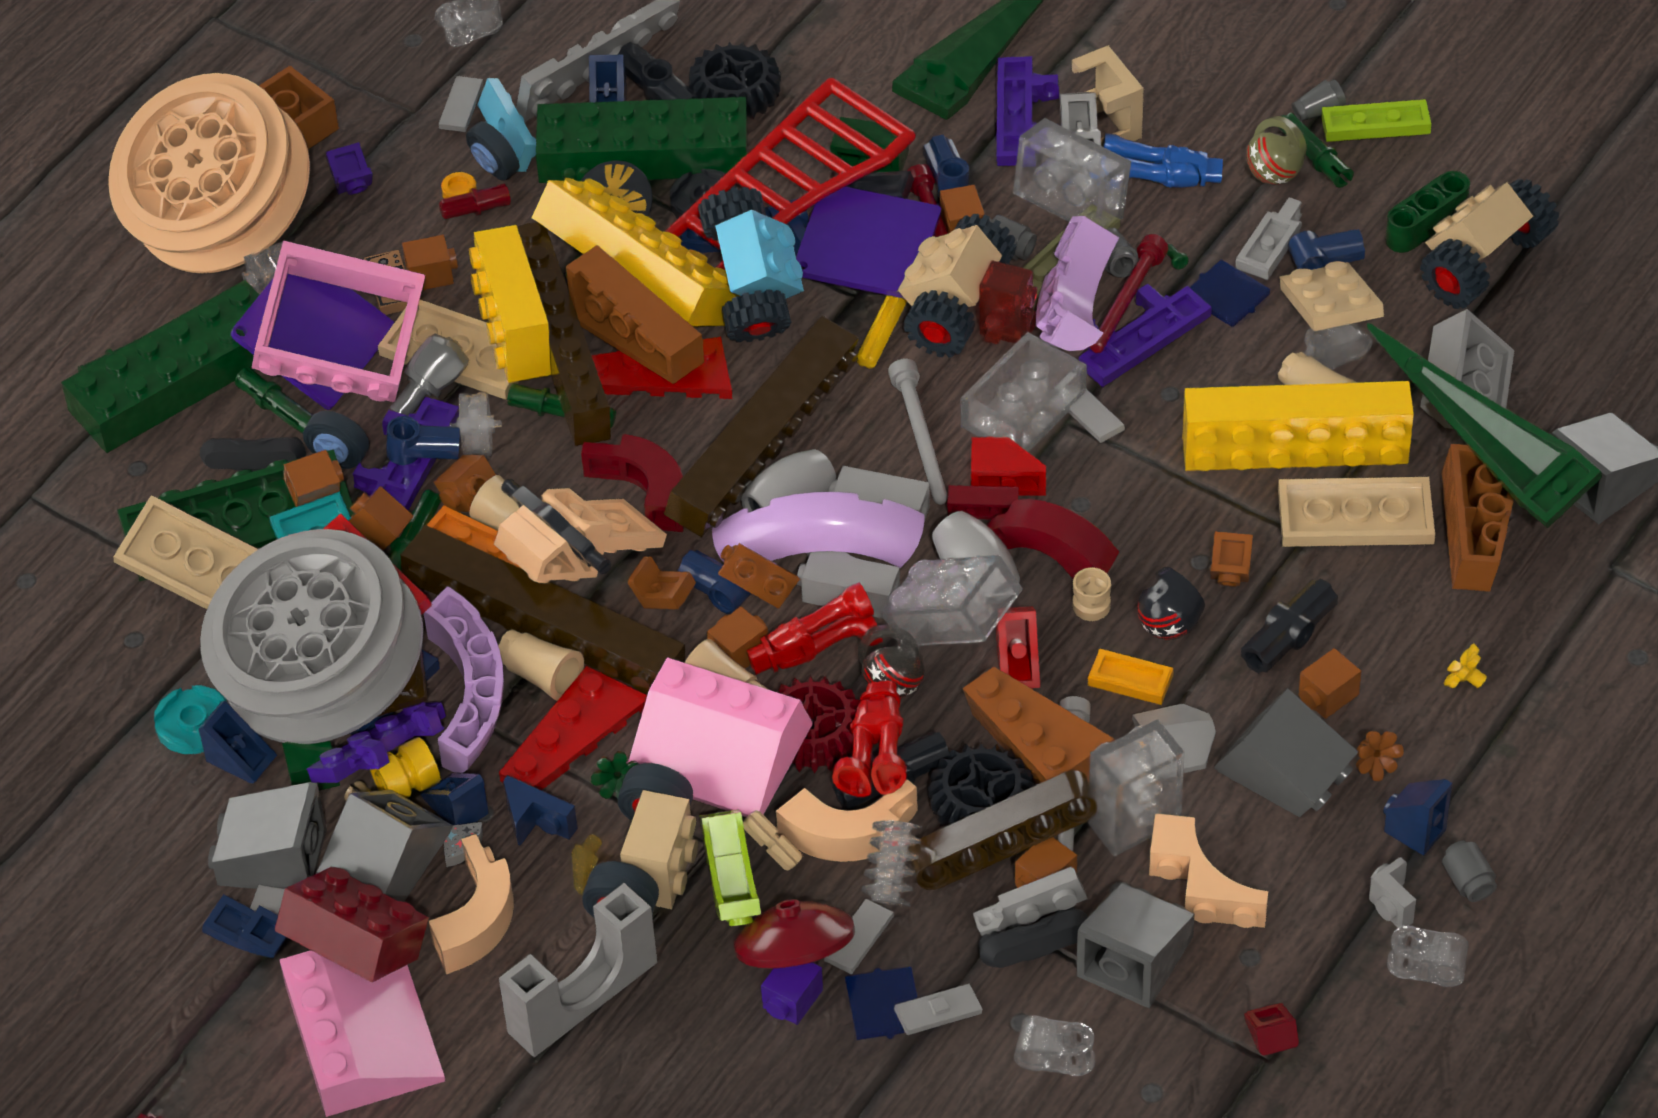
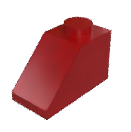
(1005, 463)
(1019, 645)

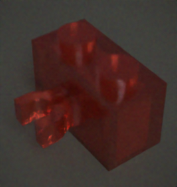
(1006, 303)

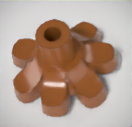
(1378, 754)

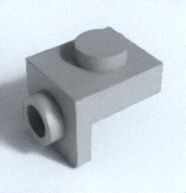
(1390, 896)

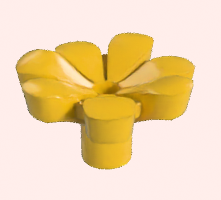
(1466, 669)

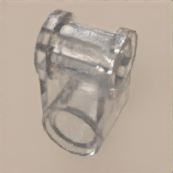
(470, 18)
(1338, 344)
(1431, 956)
(1052, 1043)

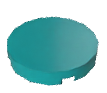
(182, 714)

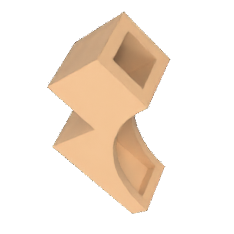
(1208, 892)

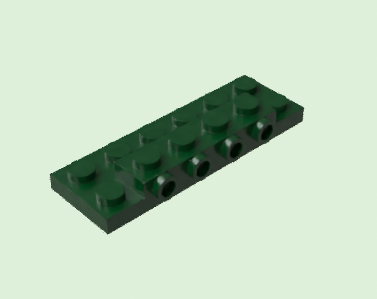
(234, 504)

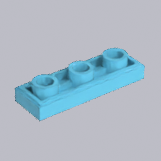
(502, 115)

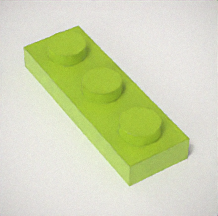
(1376, 120)

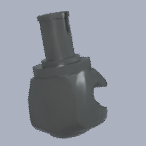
(429, 370)

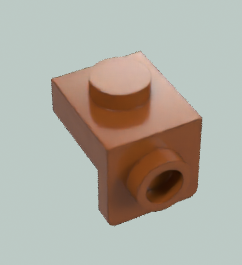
(1231, 558)
(659, 588)

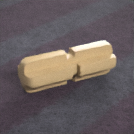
(778, 847)

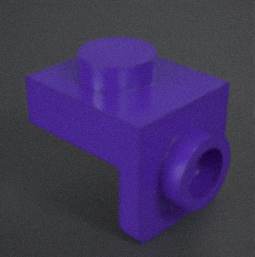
(349, 169)

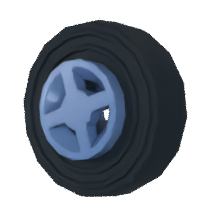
(492, 151)
(336, 431)

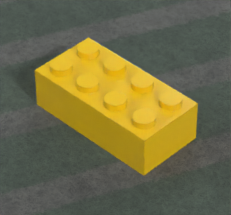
(510, 304)

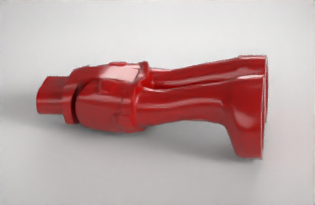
(797, 643)
(874, 722)

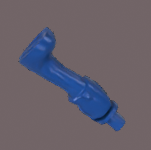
(1171, 164)

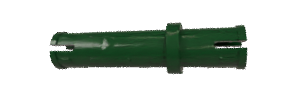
(269, 396)

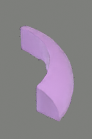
(1071, 286)
(824, 523)
(463, 635)

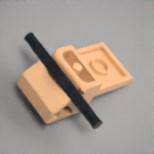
(568, 536)

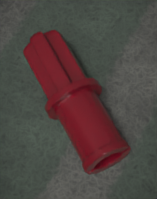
(475, 201)

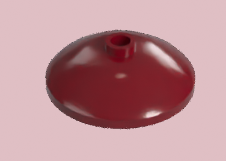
(794, 935)

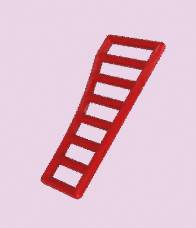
(815, 191)

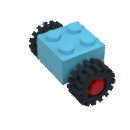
(756, 260)

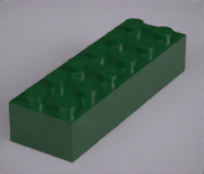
(653, 135)
(162, 371)

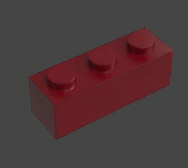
(981, 501)

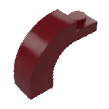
(641, 464)
(1057, 533)

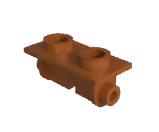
(757, 574)

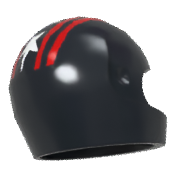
(1170, 606)

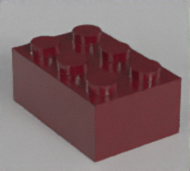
(351, 923)

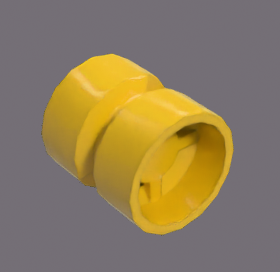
(408, 769)

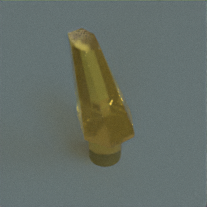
(584, 861)

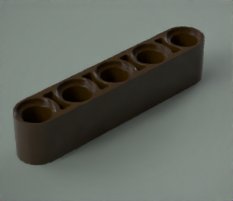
(1003, 830)

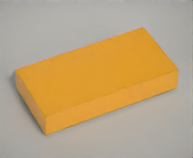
(1130, 676)

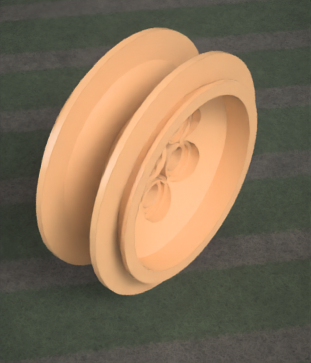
(209, 173)

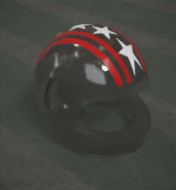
(897, 664)

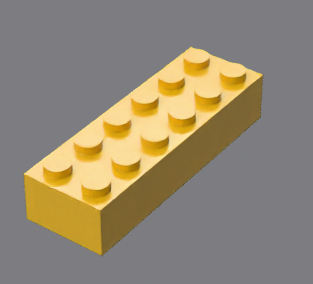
(678, 276)
(1297, 425)

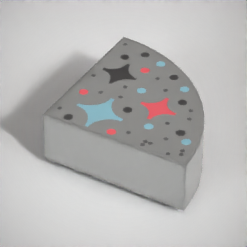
(453, 844)

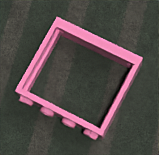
(351, 274)

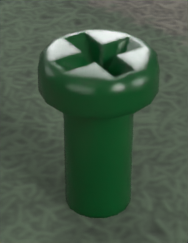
(1179, 260)

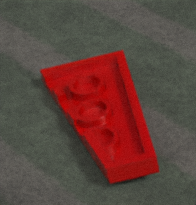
(623, 375)
(573, 727)

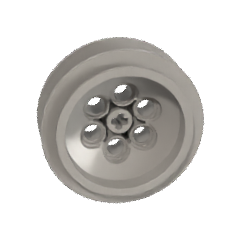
(312, 636)

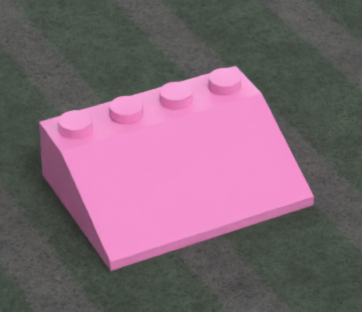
(720, 735)
(360, 1034)

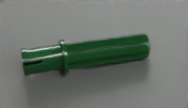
(1323, 157)
(540, 401)
(422, 514)

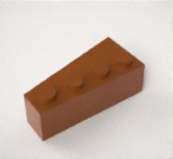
(631, 316)
(1475, 519)
(1032, 726)

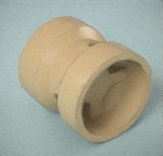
(1091, 594)

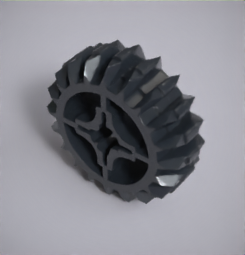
(737, 73)
(975, 782)

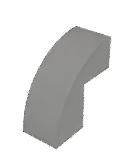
(1080, 114)

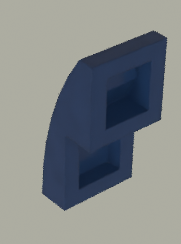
(244, 927)

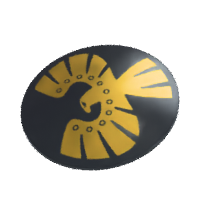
(626, 182)

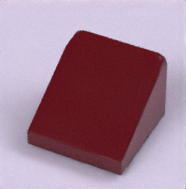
(1272, 1028)

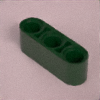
(1414, 218)

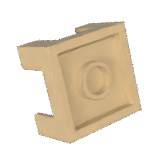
(1115, 90)

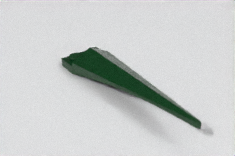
(955, 67)
(1527, 461)

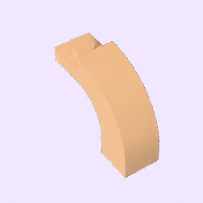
(841, 833)
(483, 921)

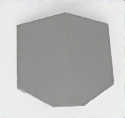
(1189, 728)

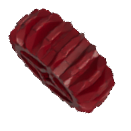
(833, 713)

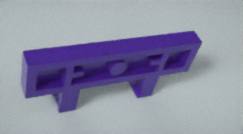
(1015, 97)
(1161, 324)
(406, 480)
(370, 747)

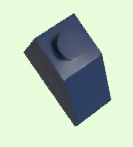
(1419, 814)

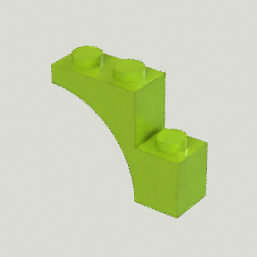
(729, 867)

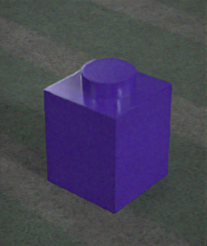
(792, 991)

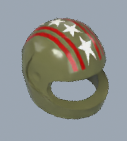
(1276, 157)

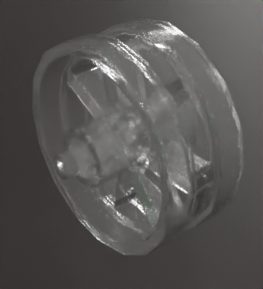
(476, 424)

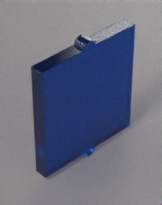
(1229, 292)
(874, 999)

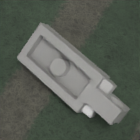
(1270, 240)
(1031, 902)

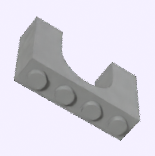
(831, 571)
(543, 1009)

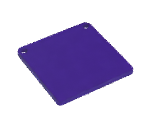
(865, 239)
(320, 324)

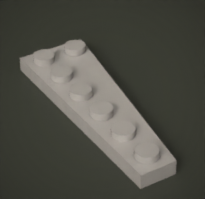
(559, 79)

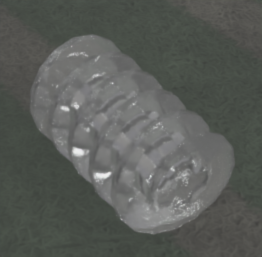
(891, 862)

